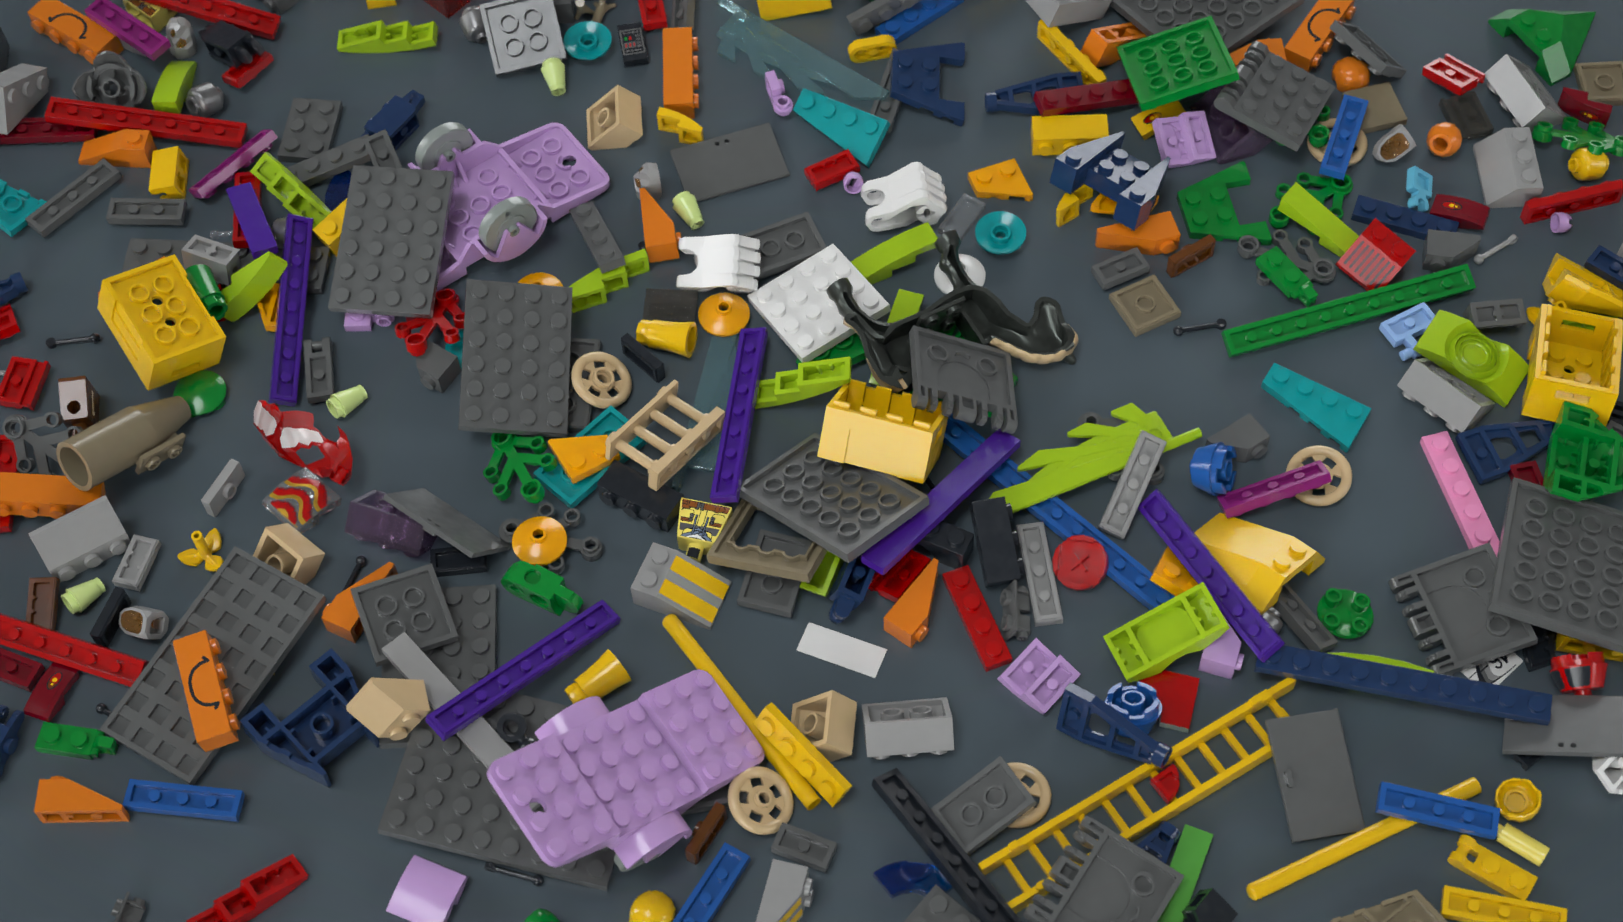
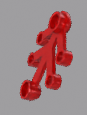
(416, 343)

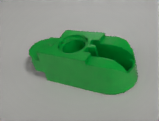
(541, 588)

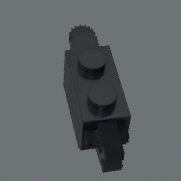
(230, 43)

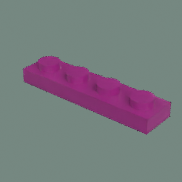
(128, 28)
(226, 170)
(1274, 489)

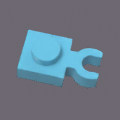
(1420, 186)

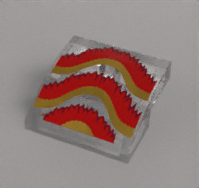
(301, 500)

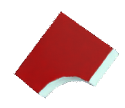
(1177, 696)

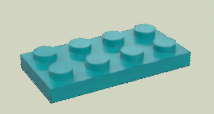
(557, 480)

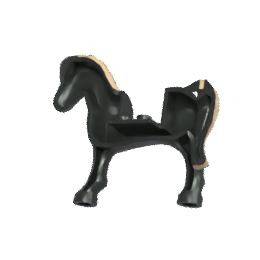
(970, 307)

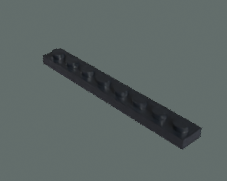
(942, 848)

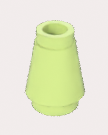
(554, 74)
(688, 209)
(346, 401)
(82, 595)

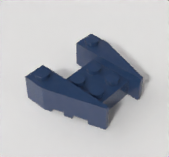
(1114, 174)
(317, 728)

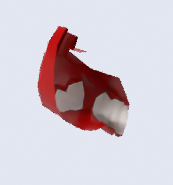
(294, 430)

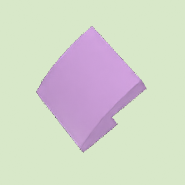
(1184, 139)
(1038, 676)
(426, 892)

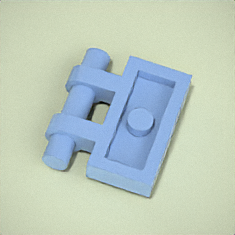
(1406, 327)

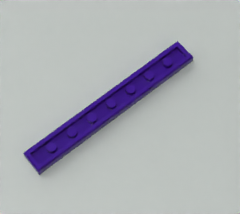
(291, 311)
(739, 416)
(942, 501)
(1205, 568)
(522, 670)

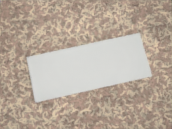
(841, 650)

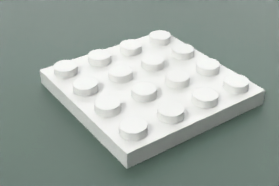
(803, 312)

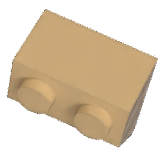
(614, 120)
(289, 552)
(390, 706)
(827, 723)

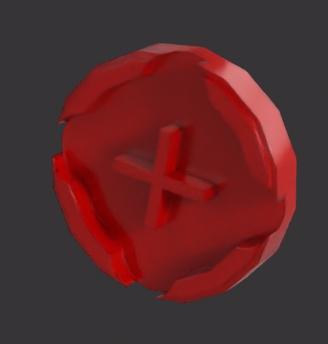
(1080, 562)

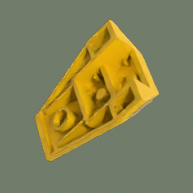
(1581, 288)
(1257, 557)

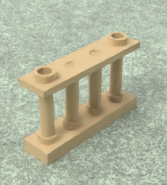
(674, 455)

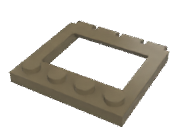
(753, 559)

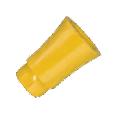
(668, 336)
(598, 679)

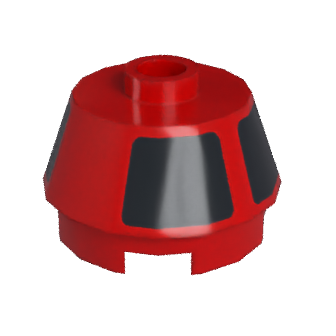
(1579, 672)

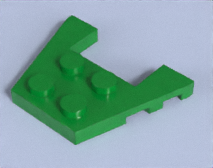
(1209, 209)

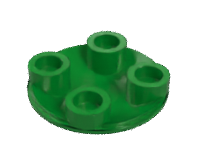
(202, 392)
(1345, 613)

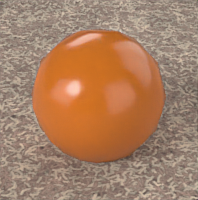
(1444, 136)

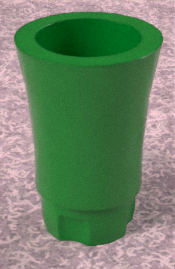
(205, 286)

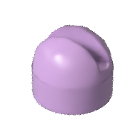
(856, 185)
(1560, 222)

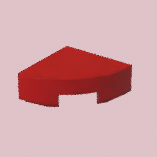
(1166, 783)

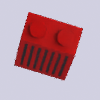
(1375, 256)

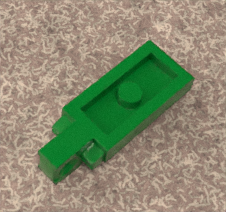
(1287, 276)
(74, 741)

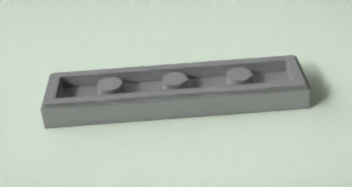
(1132, 485)
(1039, 574)

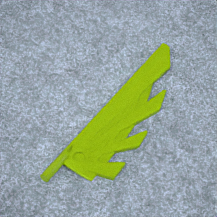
(1090, 460)

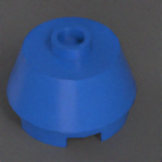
(1213, 468)
(1136, 704)

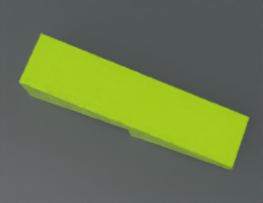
(1314, 216)

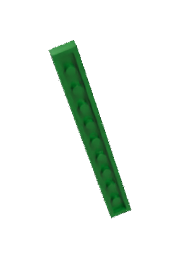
(1348, 310)

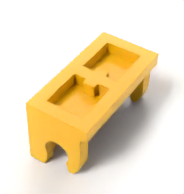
(169, 173)

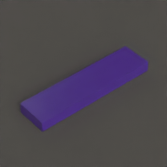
(252, 220)

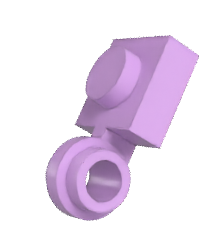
(775, 88)
(364, 322)

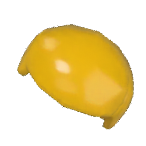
(1518, 799)
(652, 907)

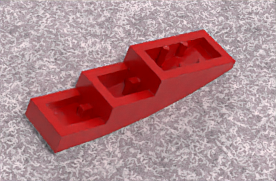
(256, 893)

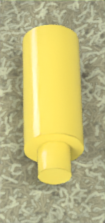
(1522, 844)

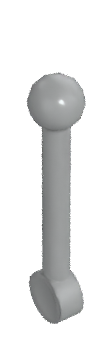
(1479, 259)

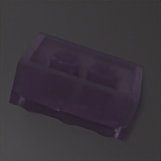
(1229, 136)
(382, 523)

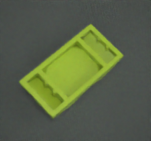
(1473, 357)
(1166, 633)

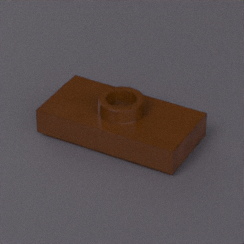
(1190, 256)
(43, 601)
(705, 833)

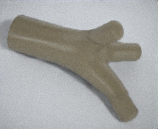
(582, 8)
(601, 9)

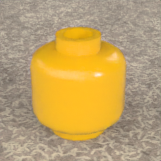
(1587, 166)

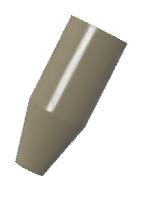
(131, 436)

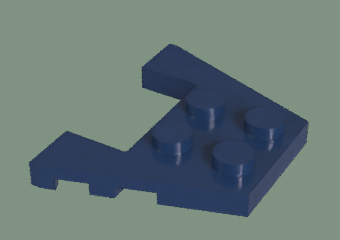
(917, 74)

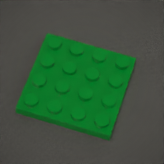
(1177, 63)

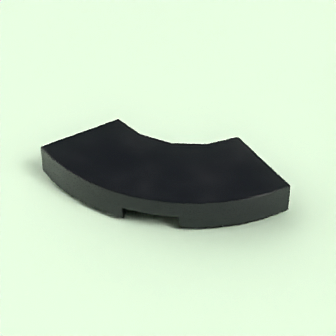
(1540, 654)

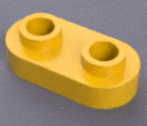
(871, 48)

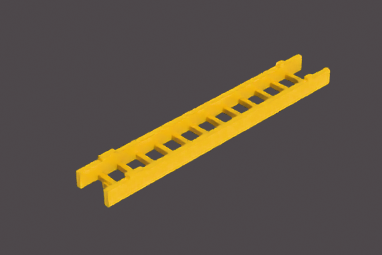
(1127, 783)

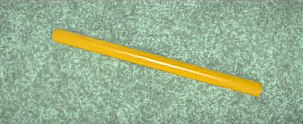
(701, 661)
(1347, 846)

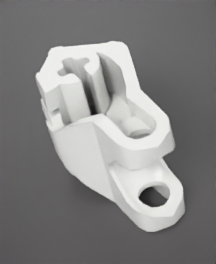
(904, 198)
(722, 262)

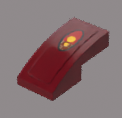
(1576, 105)
(1465, 211)
(50, 691)

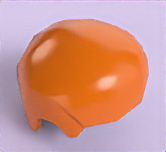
(1350, 74)

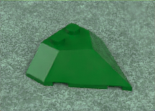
(1550, 34)
(1583, 456)

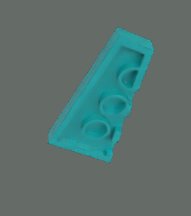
(843, 124)
(15, 207)
(1328, 410)

